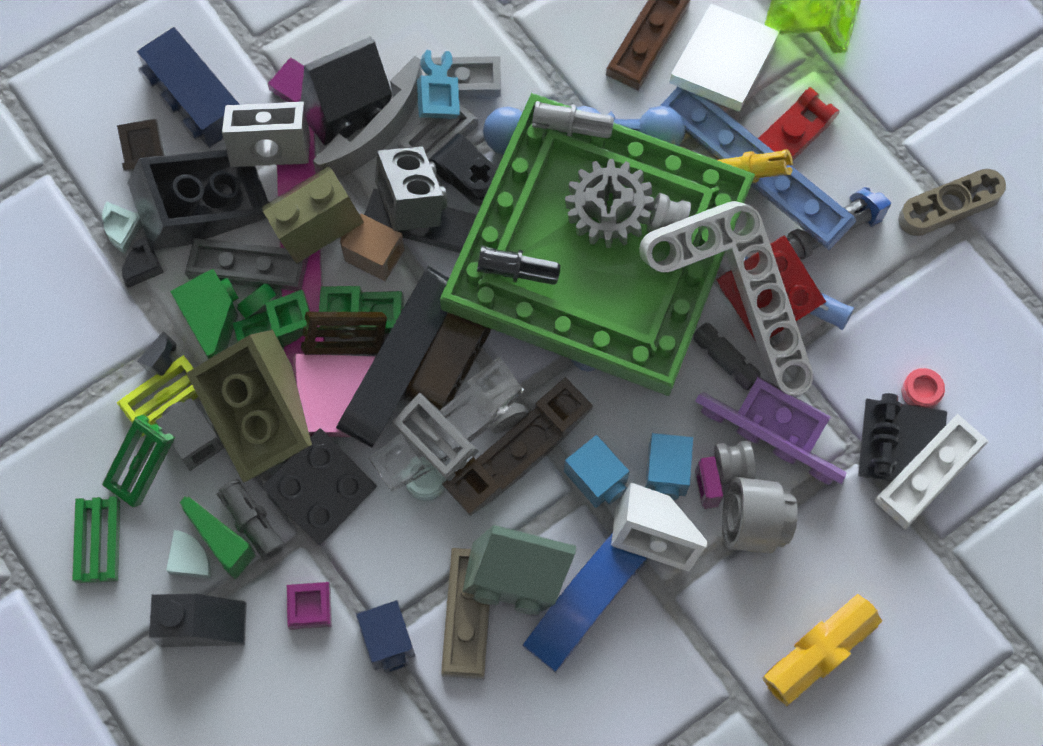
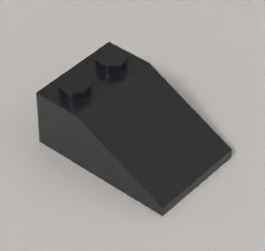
(194, 197)

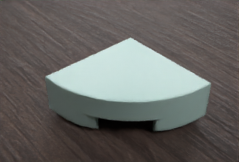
(120, 225)
(187, 557)

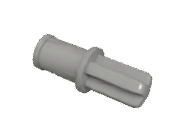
(572, 120)

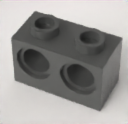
(409, 188)

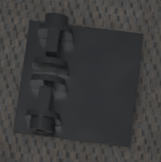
(895, 435)
(319, 487)

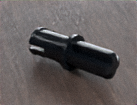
(517, 266)

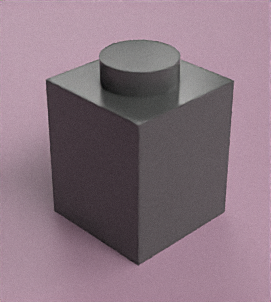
(193, 435)

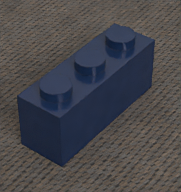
(186, 85)

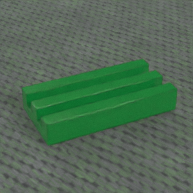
(163, 444)
(97, 504)

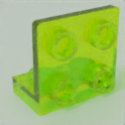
(829, 17)

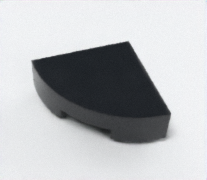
(140, 264)
(156, 357)

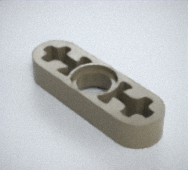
(941, 215)

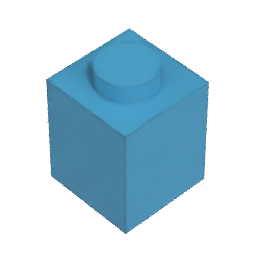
(669, 464)
(597, 472)

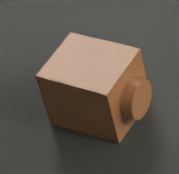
(373, 248)

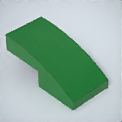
(355, 300)
(282, 316)

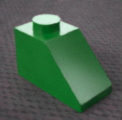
(208, 310)

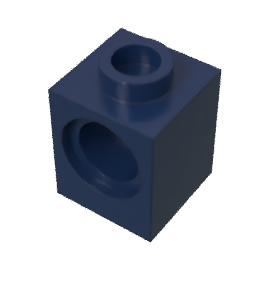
(386, 637)

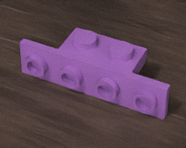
(780, 421)

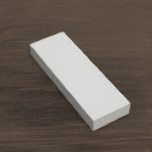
(931, 471)

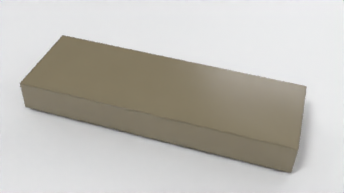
(464, 625)

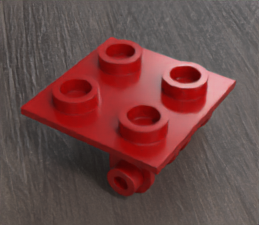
(799, 285)

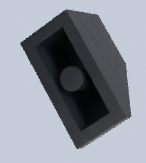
(196, 620)

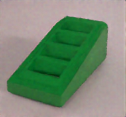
(225, 544)

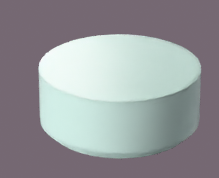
(427, 486)

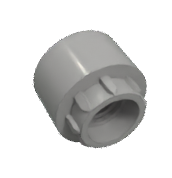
(758, 515)

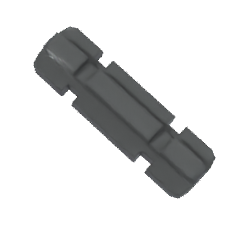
(726, 355)

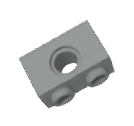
(266, 134)

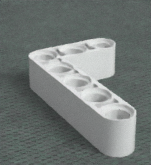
(749, 282)

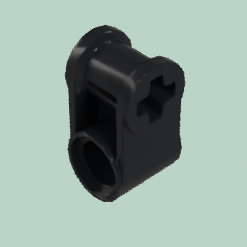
(464, 168)

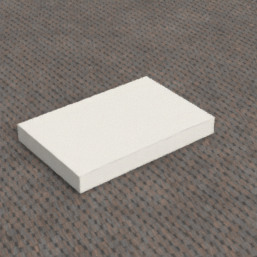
(724, 57)

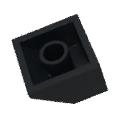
(345, 90)

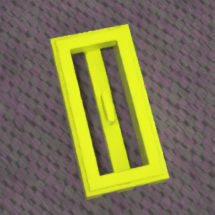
(161, 397)

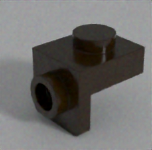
(139, 141)

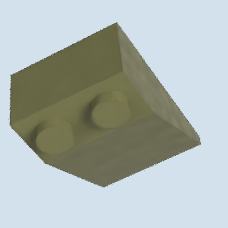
(253, 403)

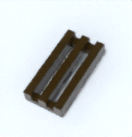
(315, 319)

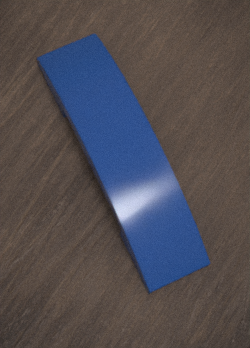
(582, 604)

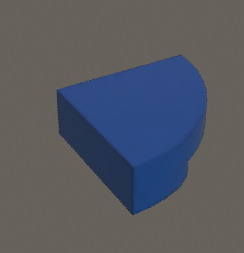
(877, 202)

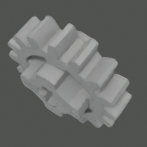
(627, 203)

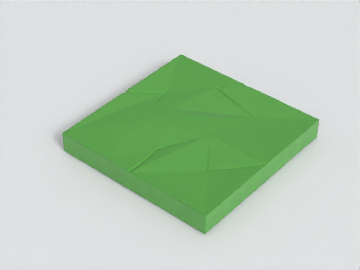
(607, 301)

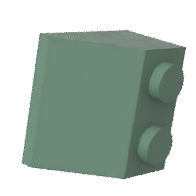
(517, 569)

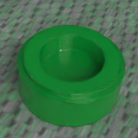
(255, 300)

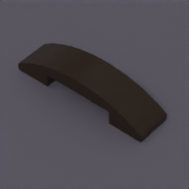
(519, 448)

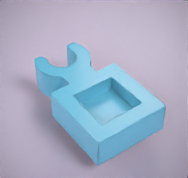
(436, 92)

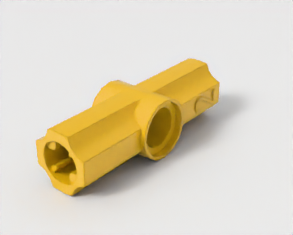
(822, 649)

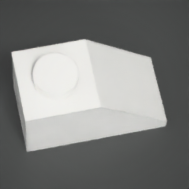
(656, 529)

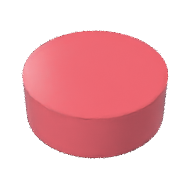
(923, 388)

